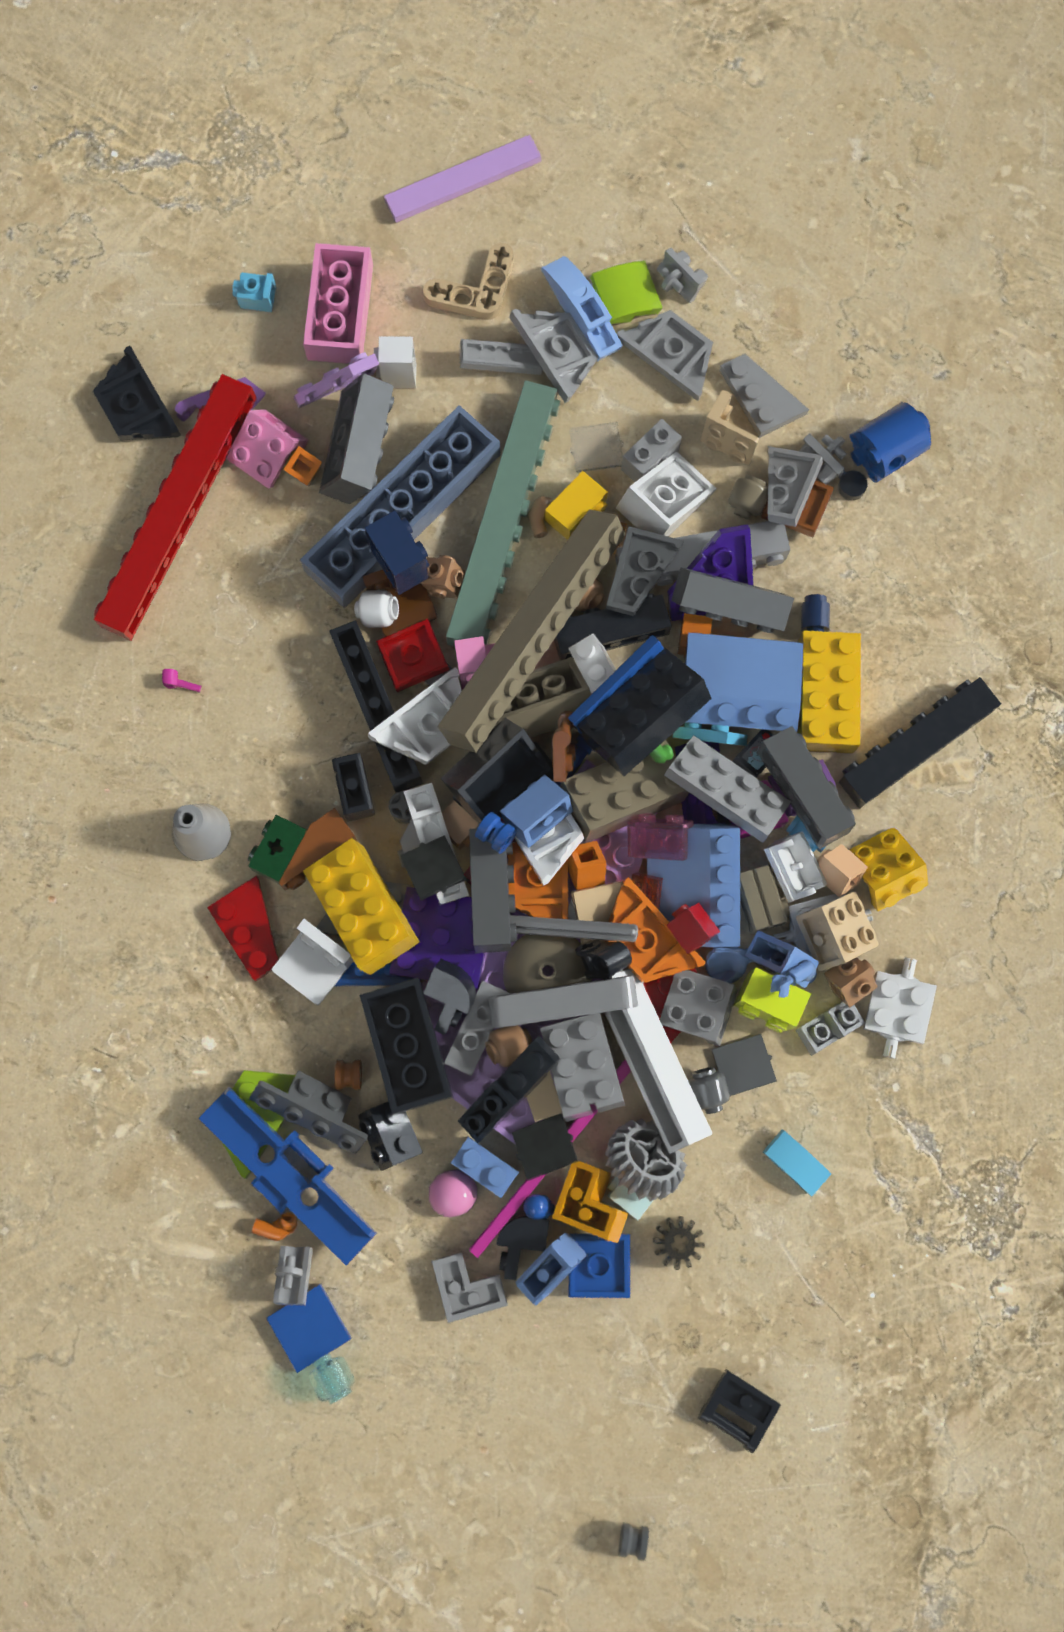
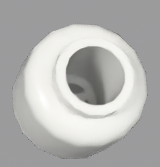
(376, 608)

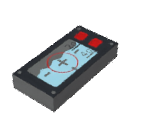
(748, 758)

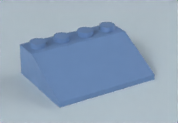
(748, 679)
(706, 878)

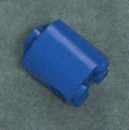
(891, 441)

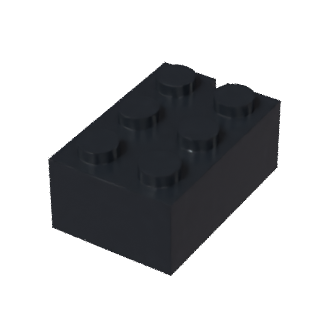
(497, 771)

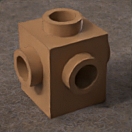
(444, 577)
(851, 980)

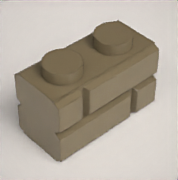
(762, 900)

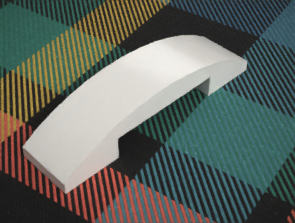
(430, 826)

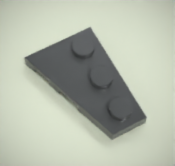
(640, 566)

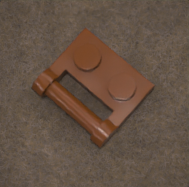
(563, 750)

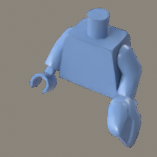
(785, 960)

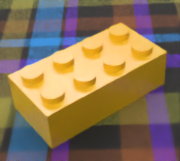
(830, 691)
(361, 906)

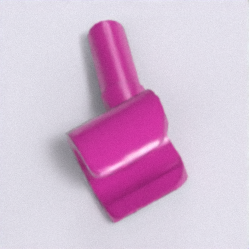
(170, 680)

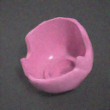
(452, 1193)

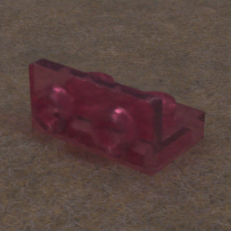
(658, 837)

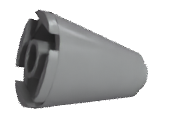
(200, 831)

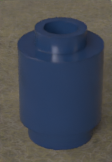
(815, 613)

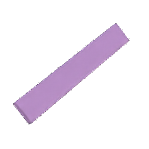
(462, 178)

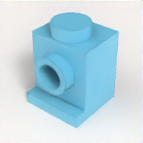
(255, 291)

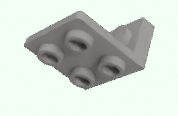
(699, 1006)

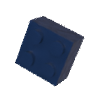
(397, 552)

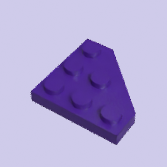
(724, 556)

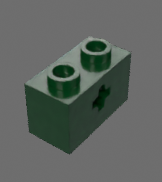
(276, 833)

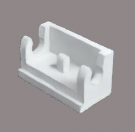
(795, 866)

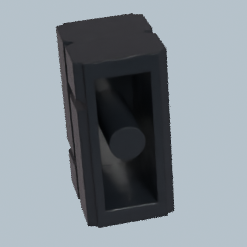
(353, 787)

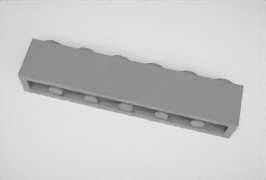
(768, 547)

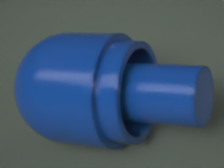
(538, 1207)

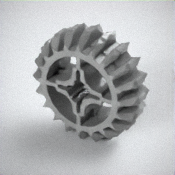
(643, 1161)

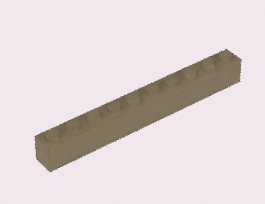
(531, 631)

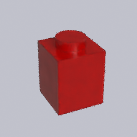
(692, 927)

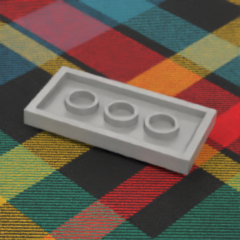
(727, 788)

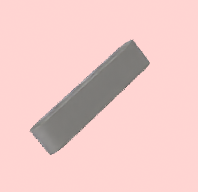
(563, 1001)

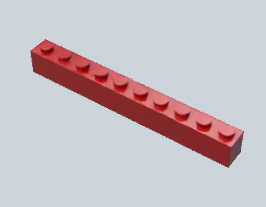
(175, 507)

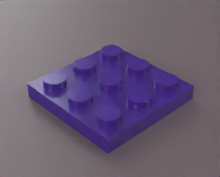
(443, 934)

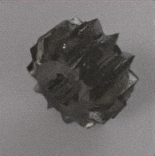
(668, 1239)

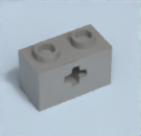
(650, 450)

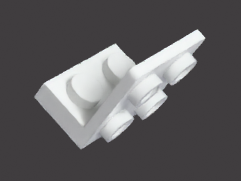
(312, 963)

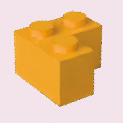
(582, 1206)

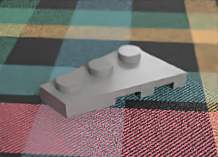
(790, 483)

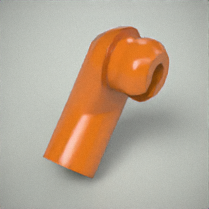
(278, 1229)

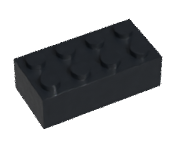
(644, 711)
(406, 1046)

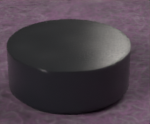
(852, 485)

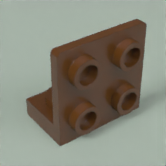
(414, 603)

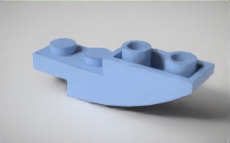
(583, 304)

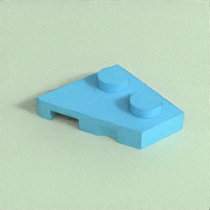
(717, 734)

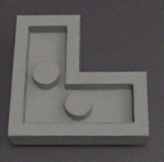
(463, 1297)

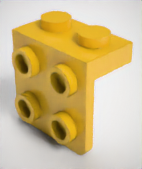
(892, 868)

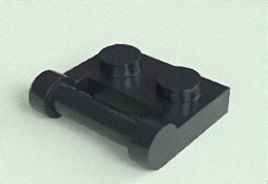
(744, 1401)

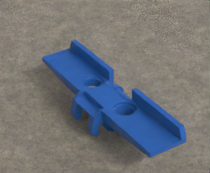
(280, 1182)

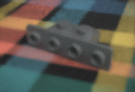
(312, 1107)

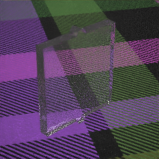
(596, 447)

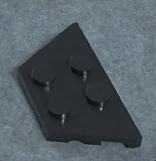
(133, 402)

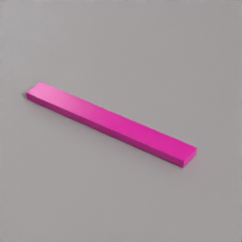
(528, 1186)

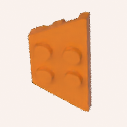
(531, 895)
(656, 949)

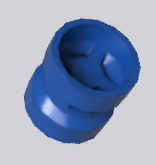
(495, 832)

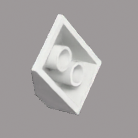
(665, 496)

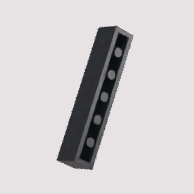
(373, 701)
(918, 743)

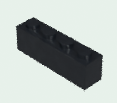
(615, 628)

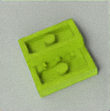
(627, 291)

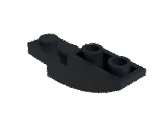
(509, 1089)

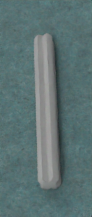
(575, 928)

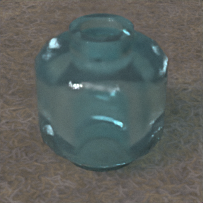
(331, 1378)

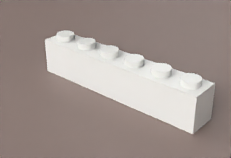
(658, 1072)

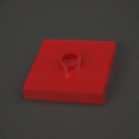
(412, 655)

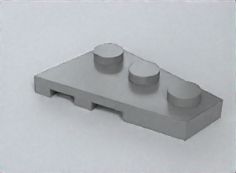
(761, 396)

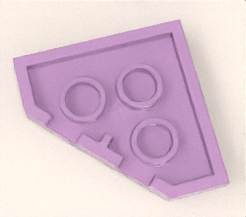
(336, 379)

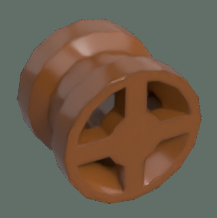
(348, 1074)

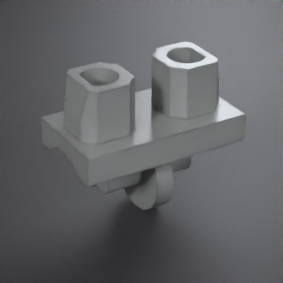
(680, 276)
(831, 467)
(292, 1275)

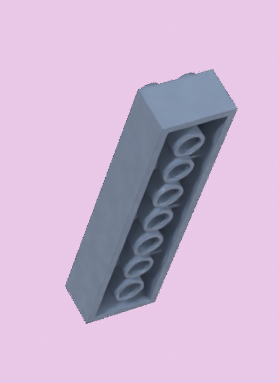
(415, 489)

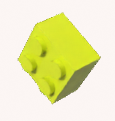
(757, 1001)

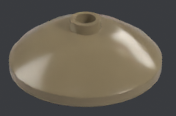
(532, 953)

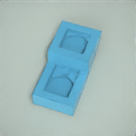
(796, 1162)

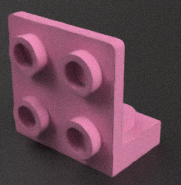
(264, 446)

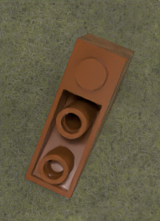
(319, 840)

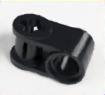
(603, 958)

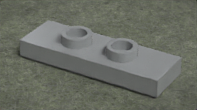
(498, 357)
(474, 1031)

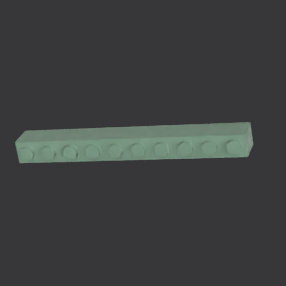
(503, 513)

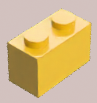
(573, 504)

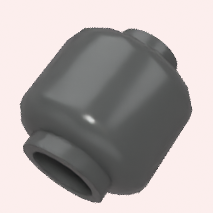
(710, 1089)

